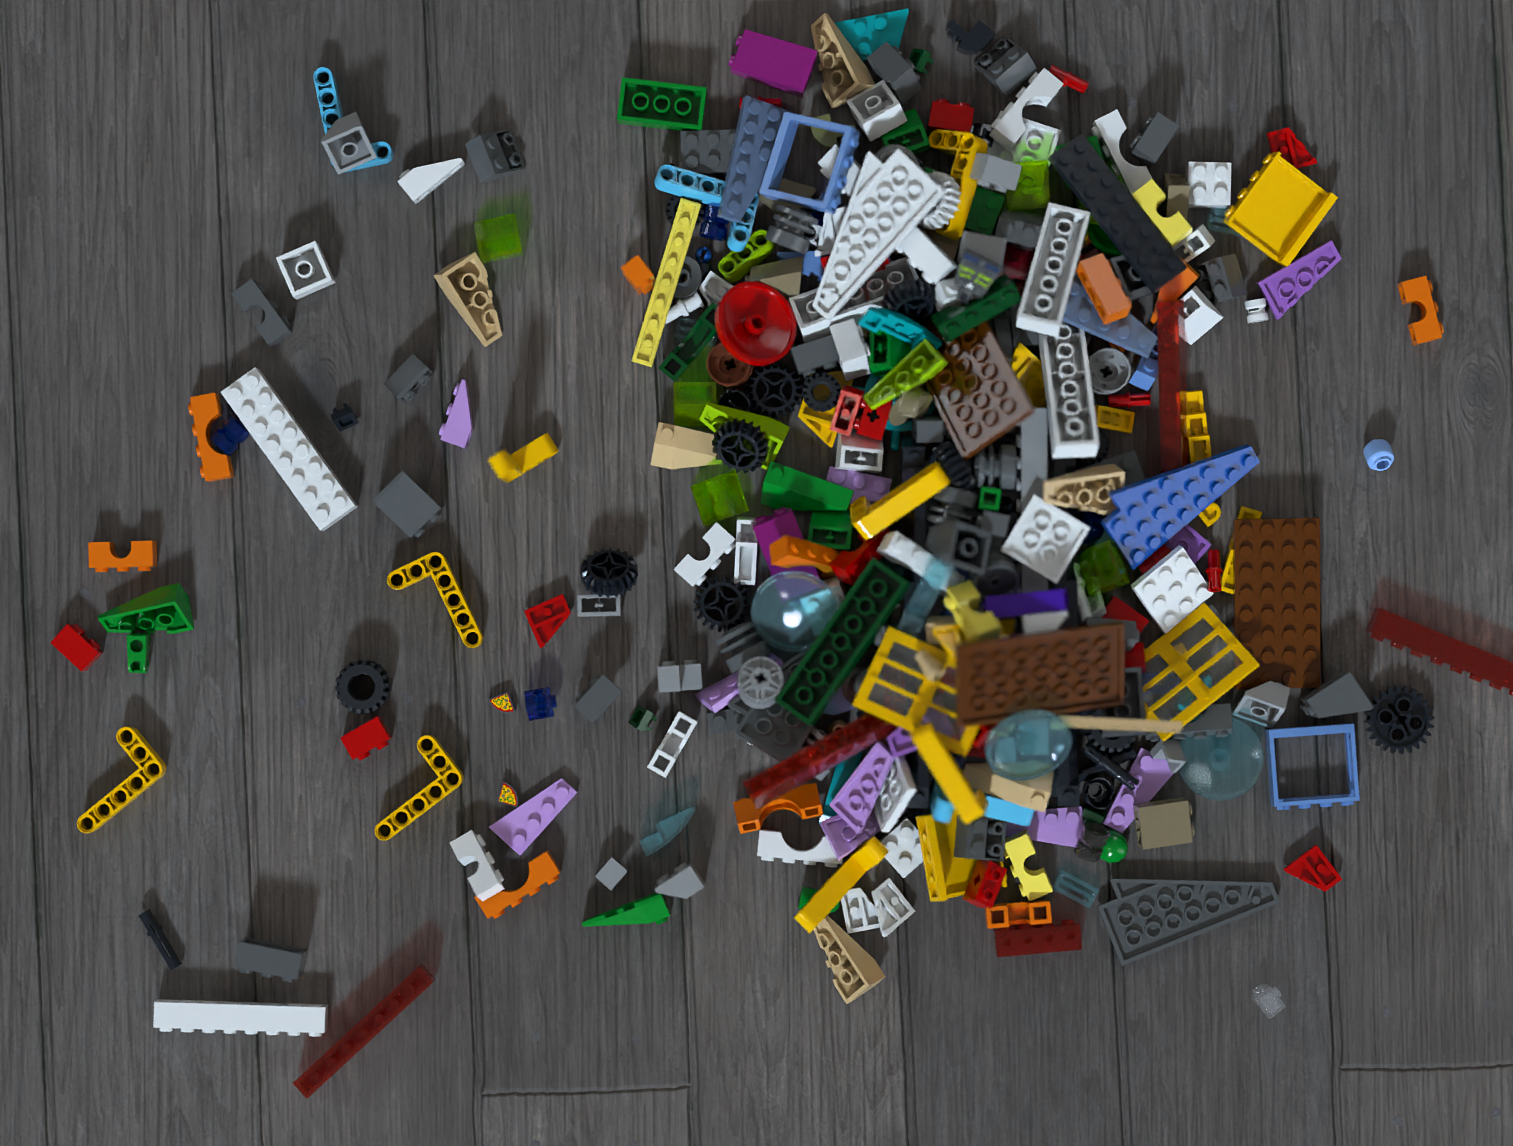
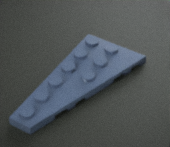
(749, 156)
(1123, 332)

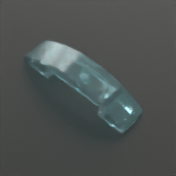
(924, 597)

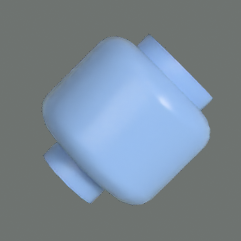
(1378, 454)

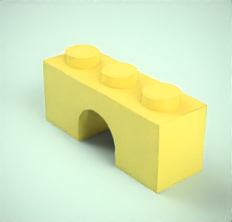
(1173, 228)
(962, 601)
(1033, 882)

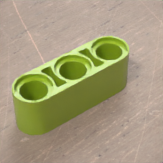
(743, 266)

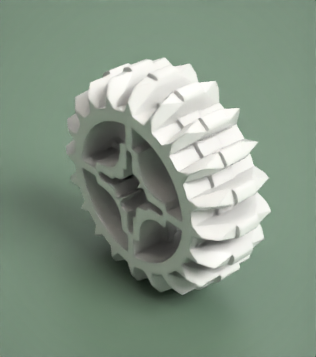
(946, 206)

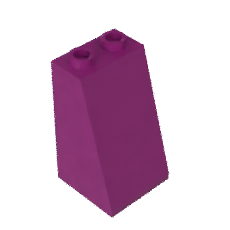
(773, 62)
(773, 528)

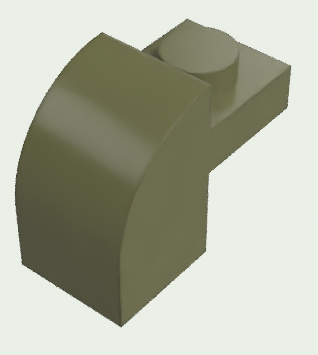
(826, 138)

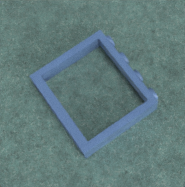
(781, 153)
(1322, 800)

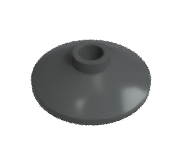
(693, 271)

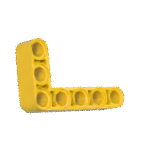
(965, 147)
(513, 465)
(873, 518)
(445, 592)
(128, 784)
(425, 794)
(967, 802)
(841, 881)

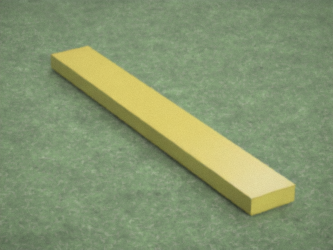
(666, 282)

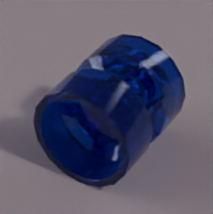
(714, 226)
(229, 437)

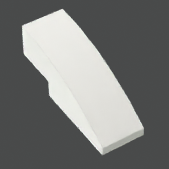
(745, 552)

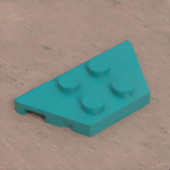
(871, 32)

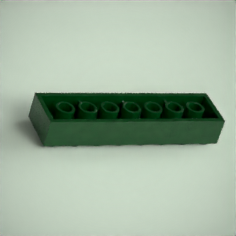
(842, 642)

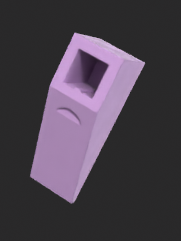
(459, 423)

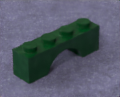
(957, 320)
(691, 346)

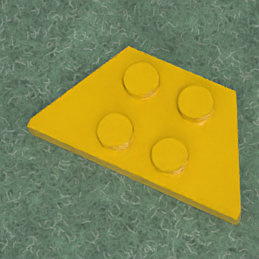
(1030, 375)
(820, 421)
(952, 634)

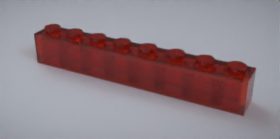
(1172, 384)
(1441, 649)
(817, 758)
(364, 1031)

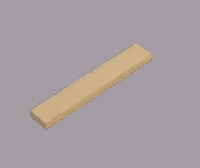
(1122, 724)

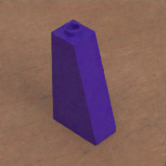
(1027, 603)

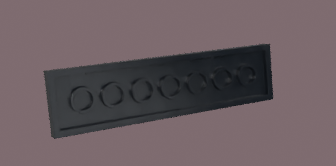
(1117, 213)

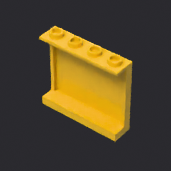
(1279, 209)
(944, 873)

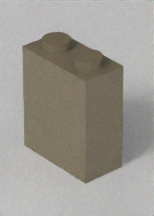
(1163, 823)

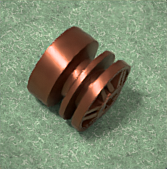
(719, 371)

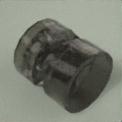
(1091, 842)

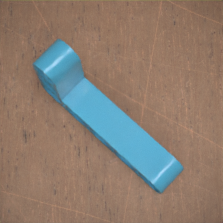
(334, 108)
(697, 193)
(998, 808)

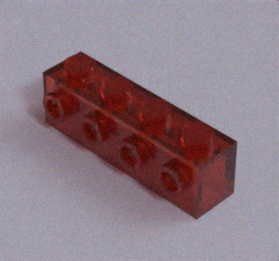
(1037, 939)

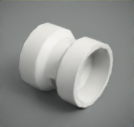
(1257, 315)

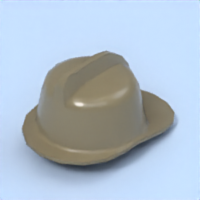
(910, 405)

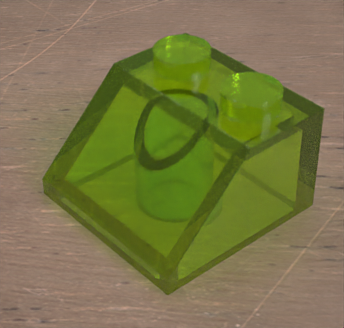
(1032, 186)

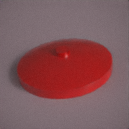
(755, 323)

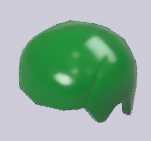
(1115, 848)

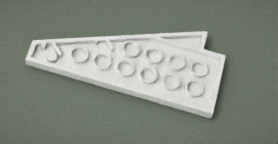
(879, 216)

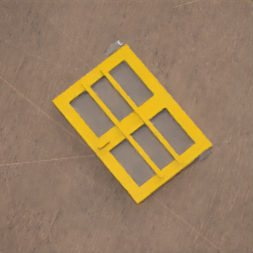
(1192, 668)
(903, 696)

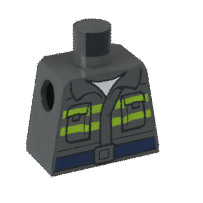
(974, 274)

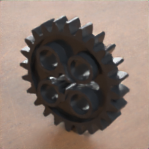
(1414, 708)

